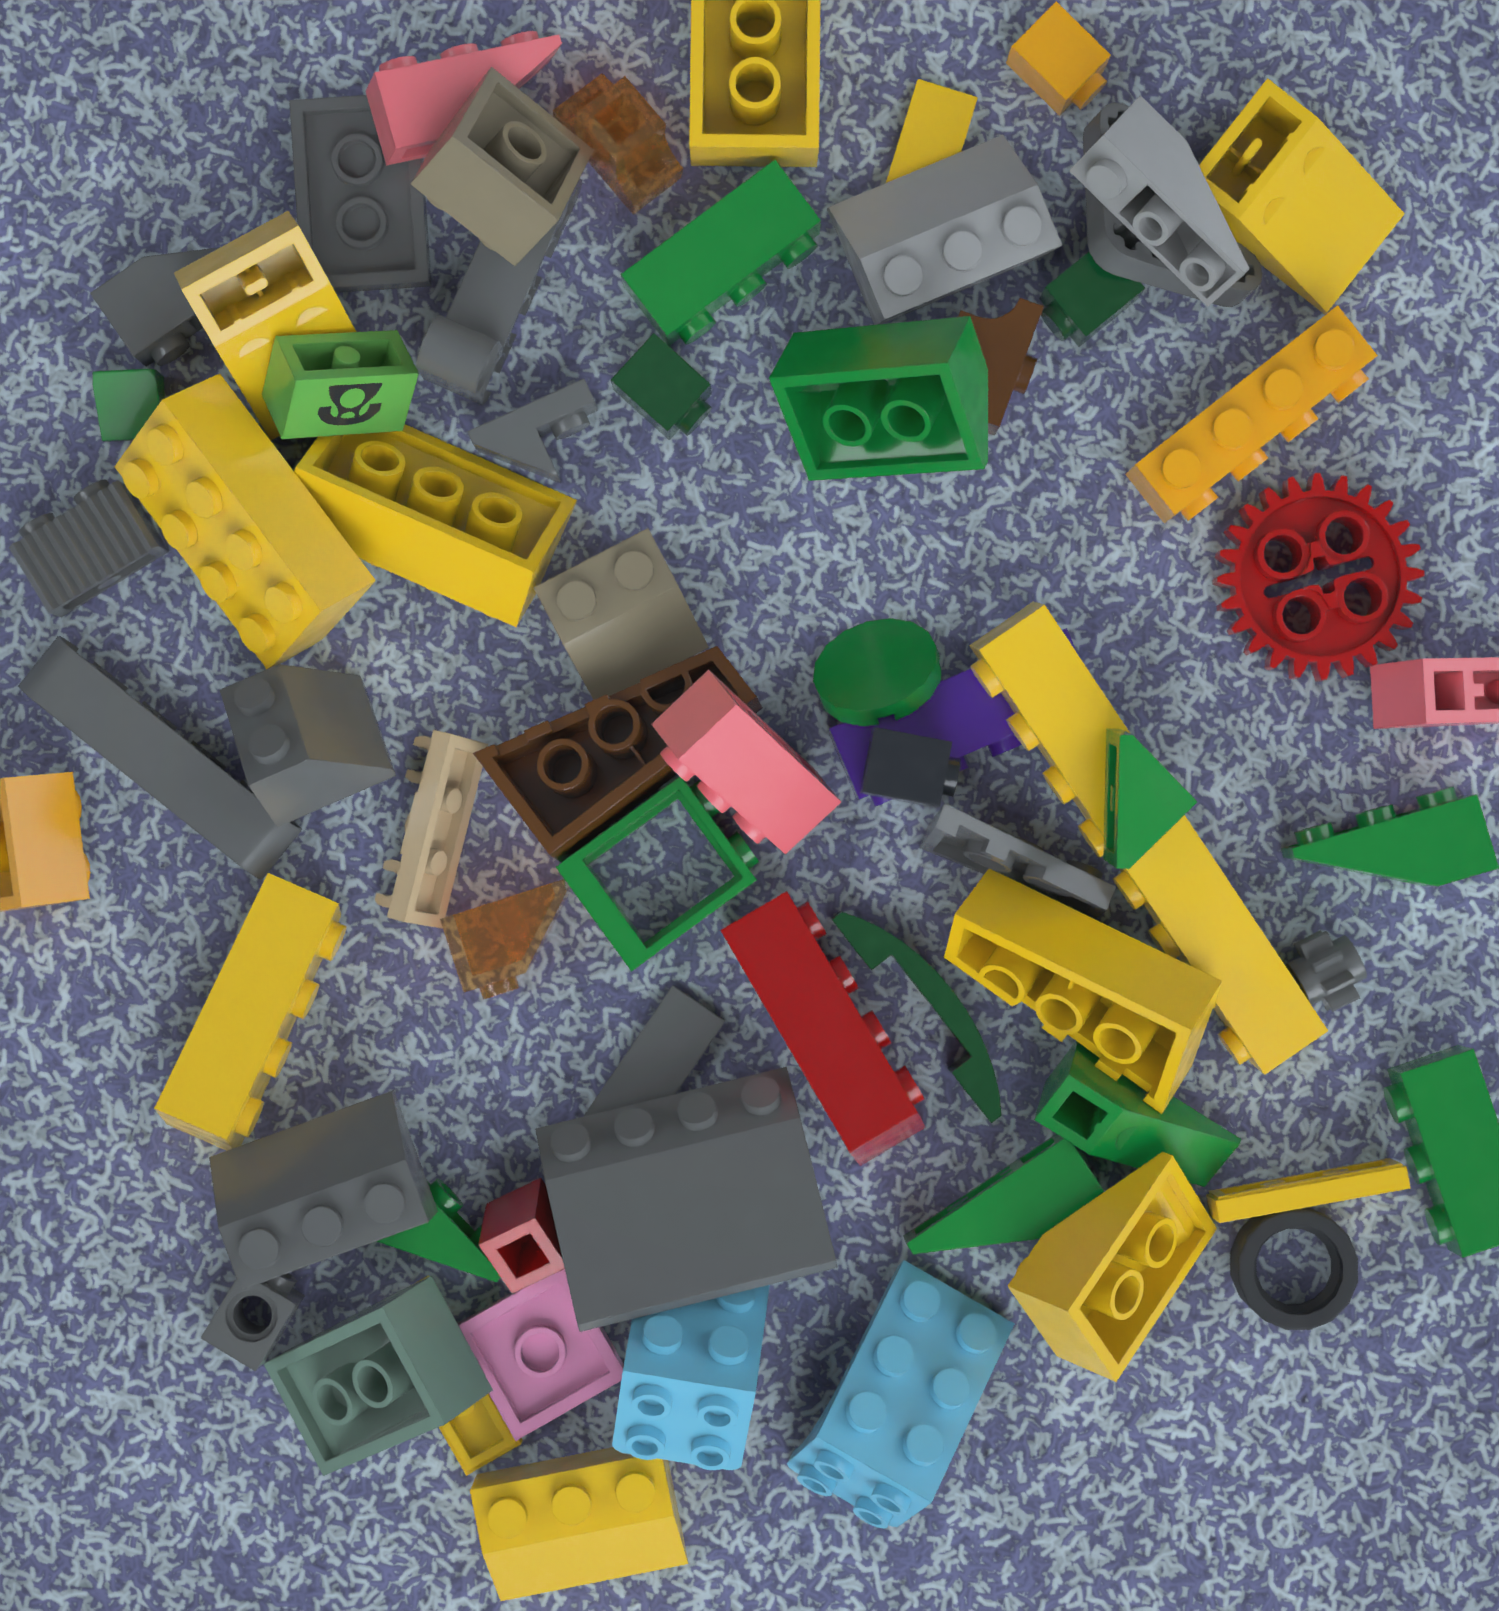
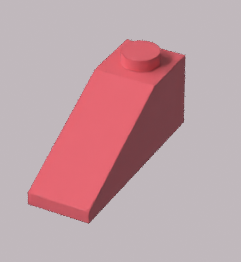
(1435, 692)

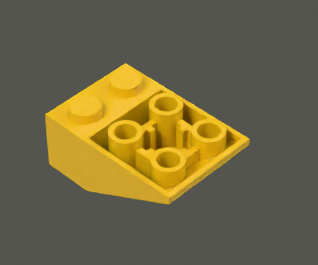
(1297, 196)
(257, 291)

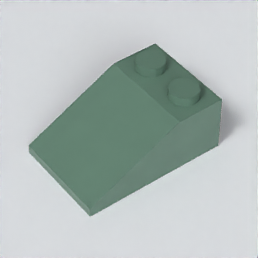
(379, 1377)

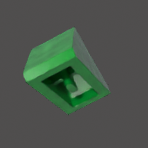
(1139, 800)

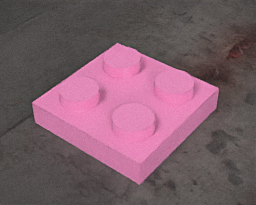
(538, 1354)

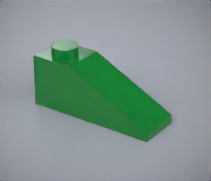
(1013, 1203)

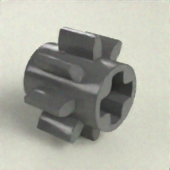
(1327, 970)

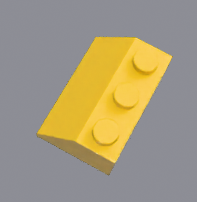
(576, 1521)

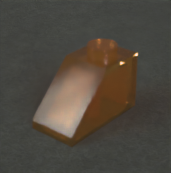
(502, 937)

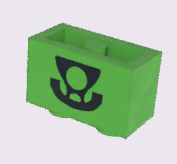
(339, 383)

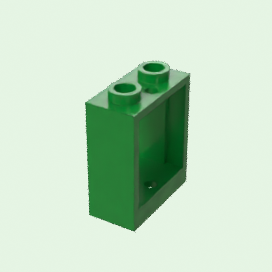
(607, 912)

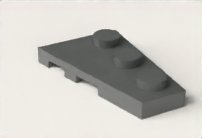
(982, 847)

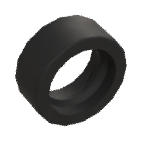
(1328, 1302)

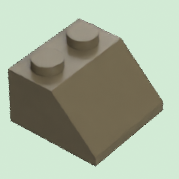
(503, 168)
(621, 615)

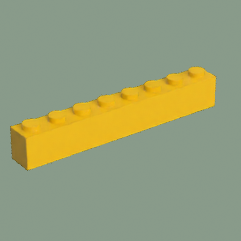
(1177, 878)

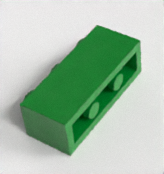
(723, 255)
(1452, 1145)

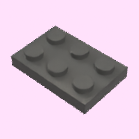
(351, 206)

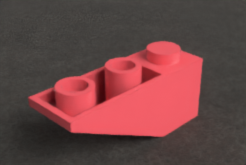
(419, 100)

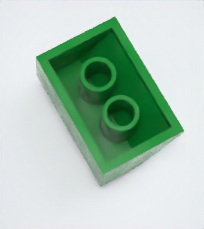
(886, 399)

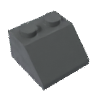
(305, 738)

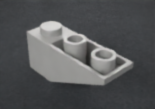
(1160, 194)

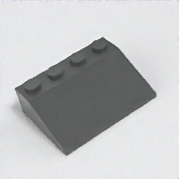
(684, 1199)

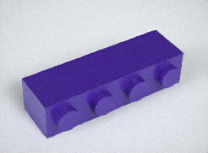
(955, 713)

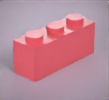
(743, 764)

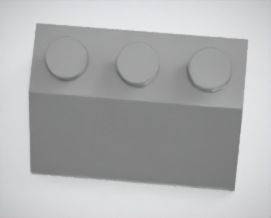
(943, 229)

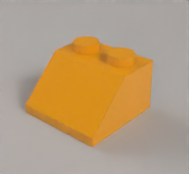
(41, 842)

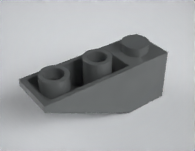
(150, 307)

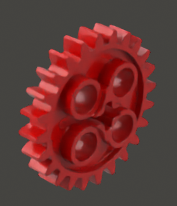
(1301, 525)

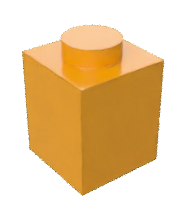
(1060, 60)

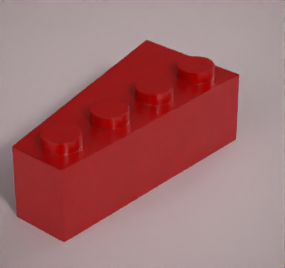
(824, 1029)

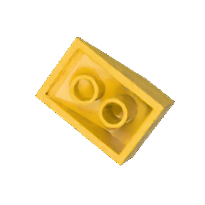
(1114, 1267)

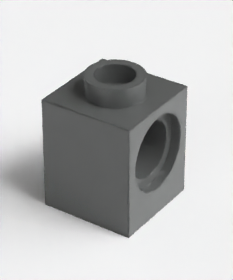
(239, 1337)

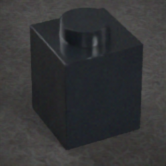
(909, 768)

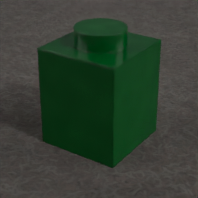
(1086, 300)
(663, 388)

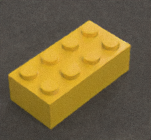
(754, 82)
(243, 521)

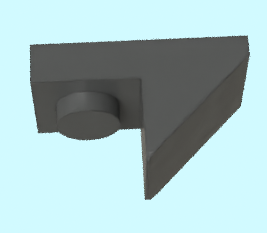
(518, 434)

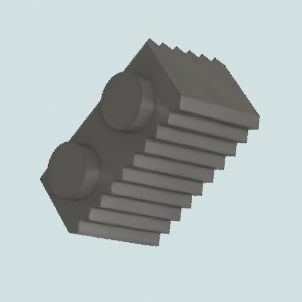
(87, 546)

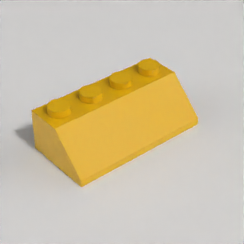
(439, 516)

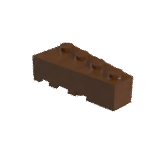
(600, 758)

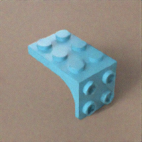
(692, 1381)
(903, 1400)

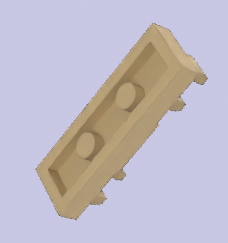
(434, 830)

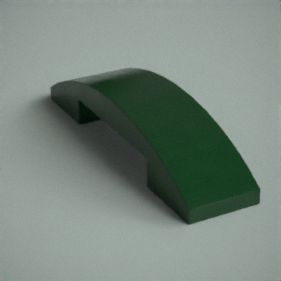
(973, 1069)

